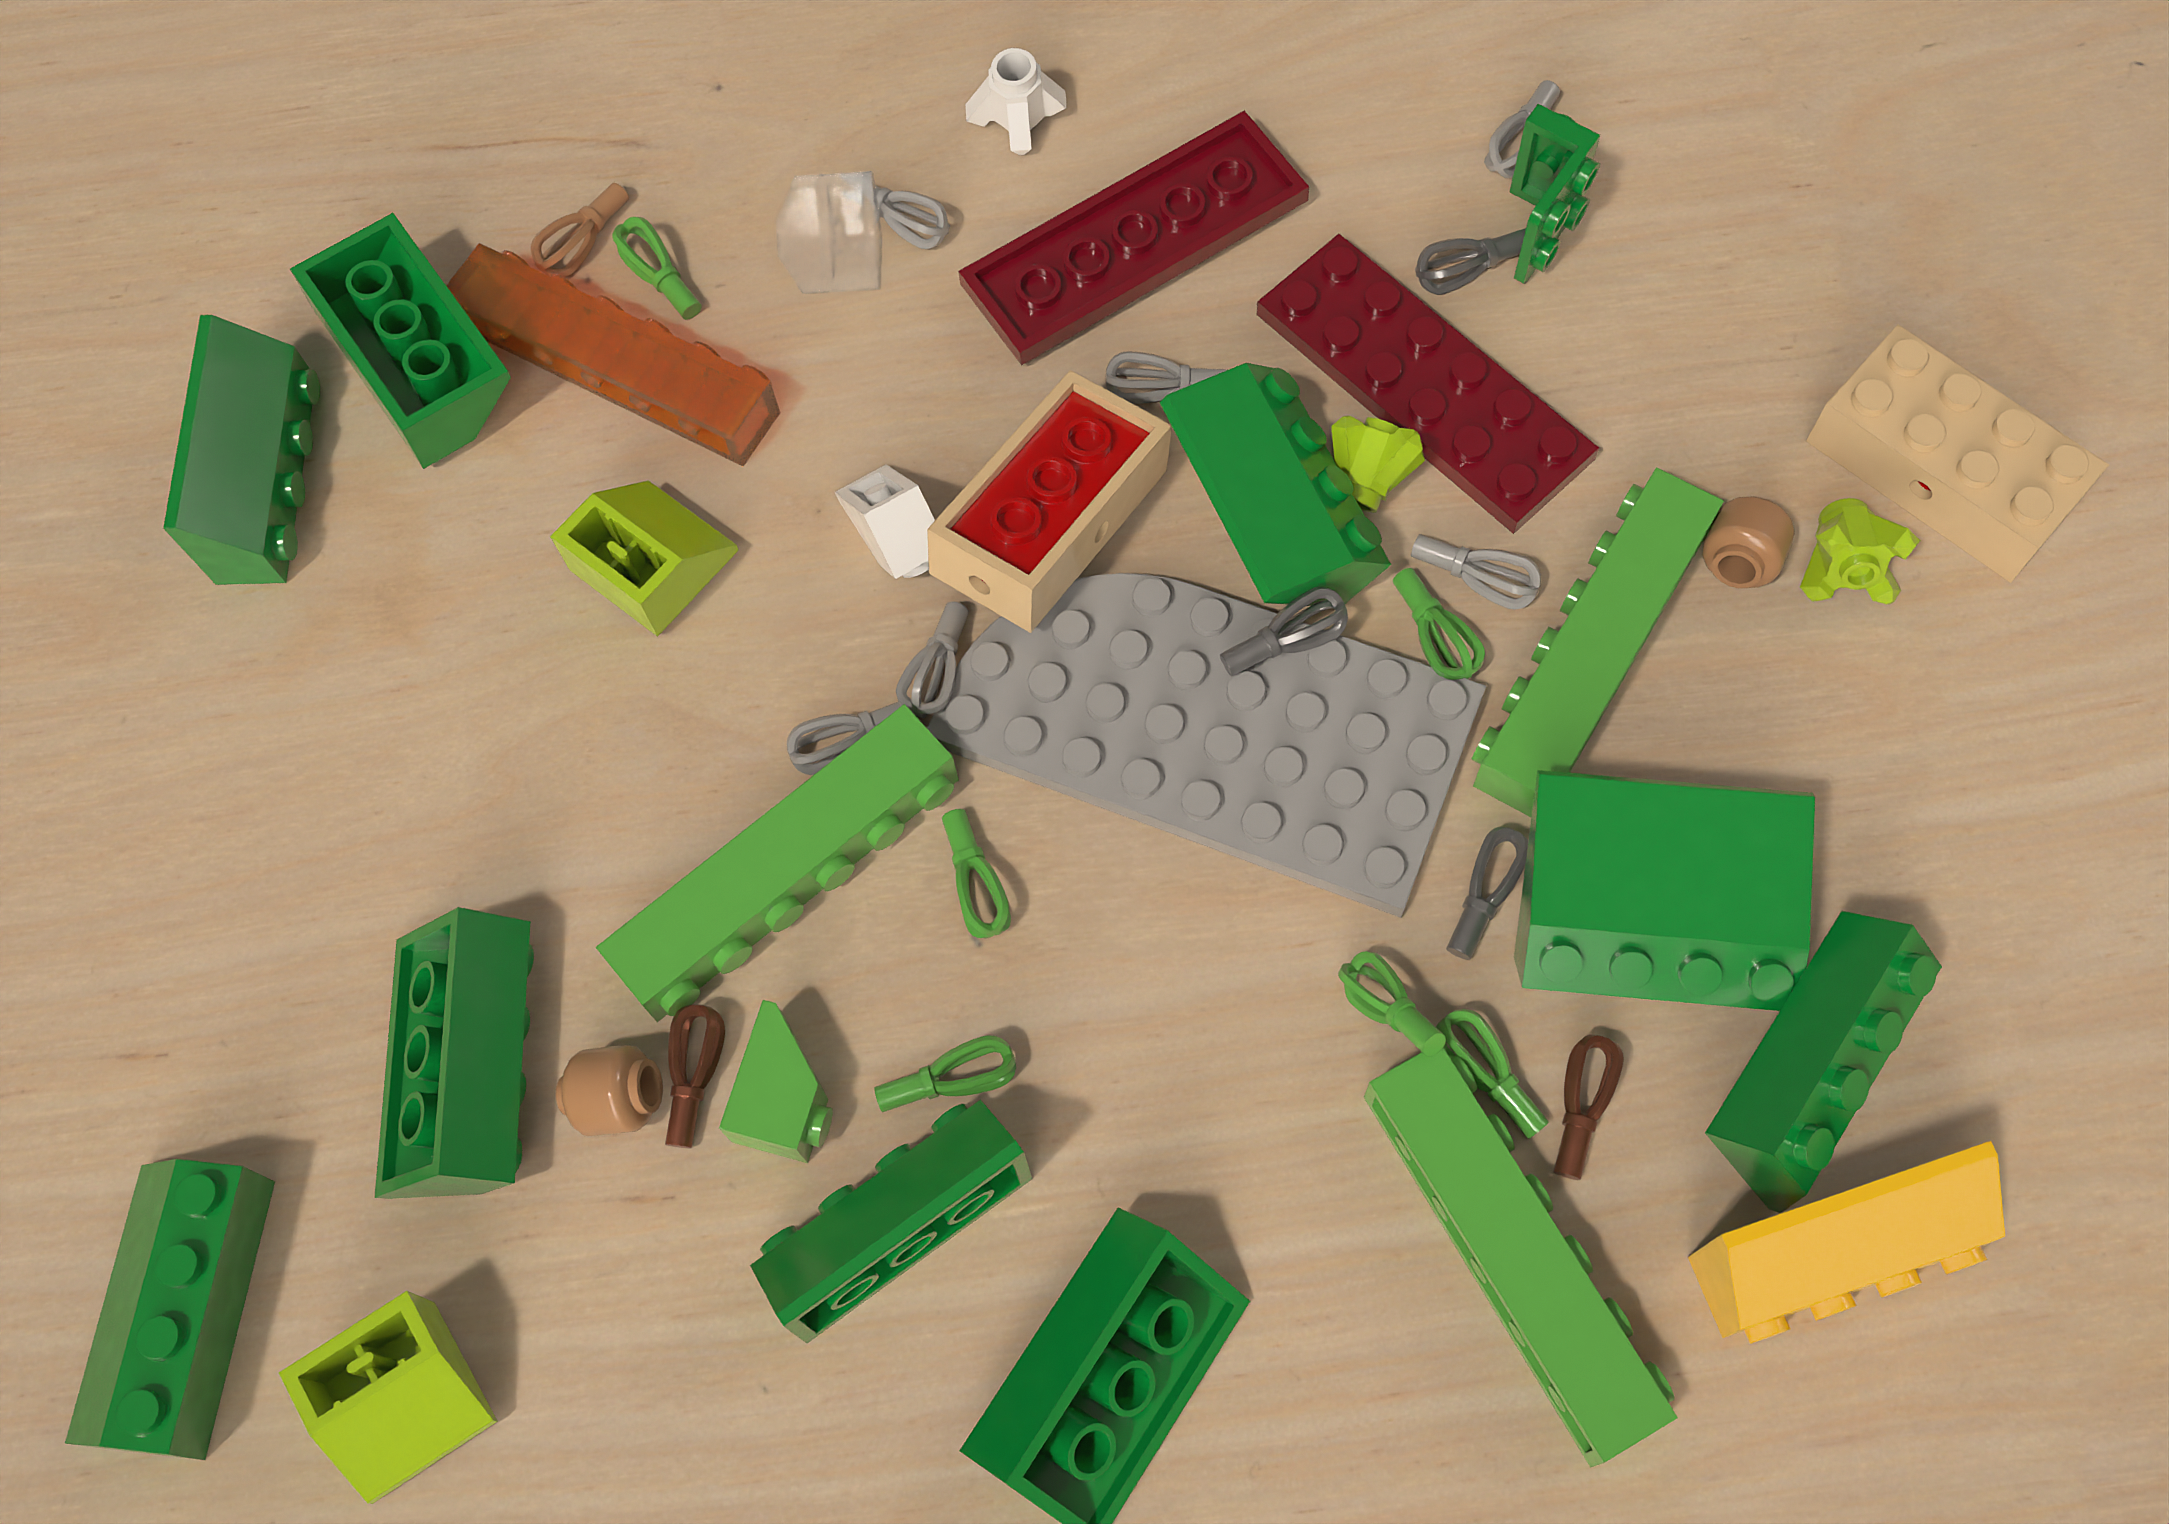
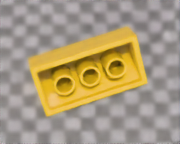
(1853, 1242)

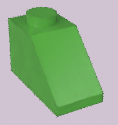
(776, 1094)

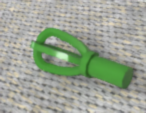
(666, 279)
(1428, 610)
(967, 857)
(1401, 1015)
(927, 1082)
(1504, 1086)

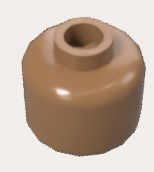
(1748, 542)
(609, 1090)

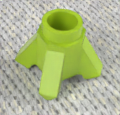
(1375, 457)
(1855, 552)

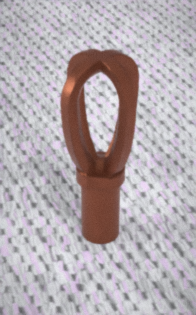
(688, 1094)
(1581, 1125)

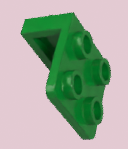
(1553, 174)

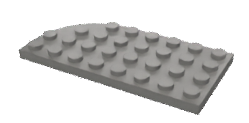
(1296, 764)

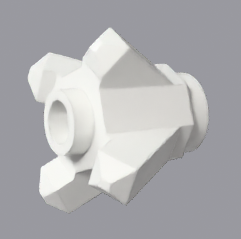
(1015, 97)

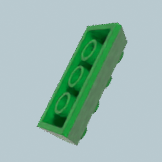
(405, 337)
(241, 454)
(1275, 484)
(1822, 1055)
(455, 1057)
(890, 1220)
(172, 1309)
(1106, 1373)

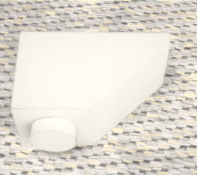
(890, 520)

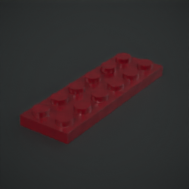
(1133, 236)
(1429, 378)

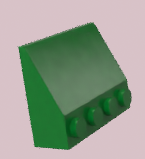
(1666, 890)

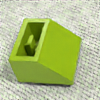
(642, 551)
(388, 1396)

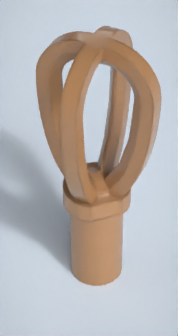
(589, 222)

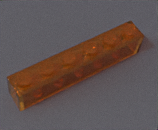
(616, 354)

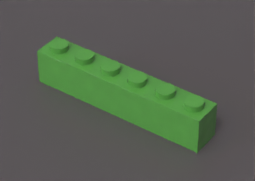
(1599, 639)
(780, 864)
(1519, 1256)

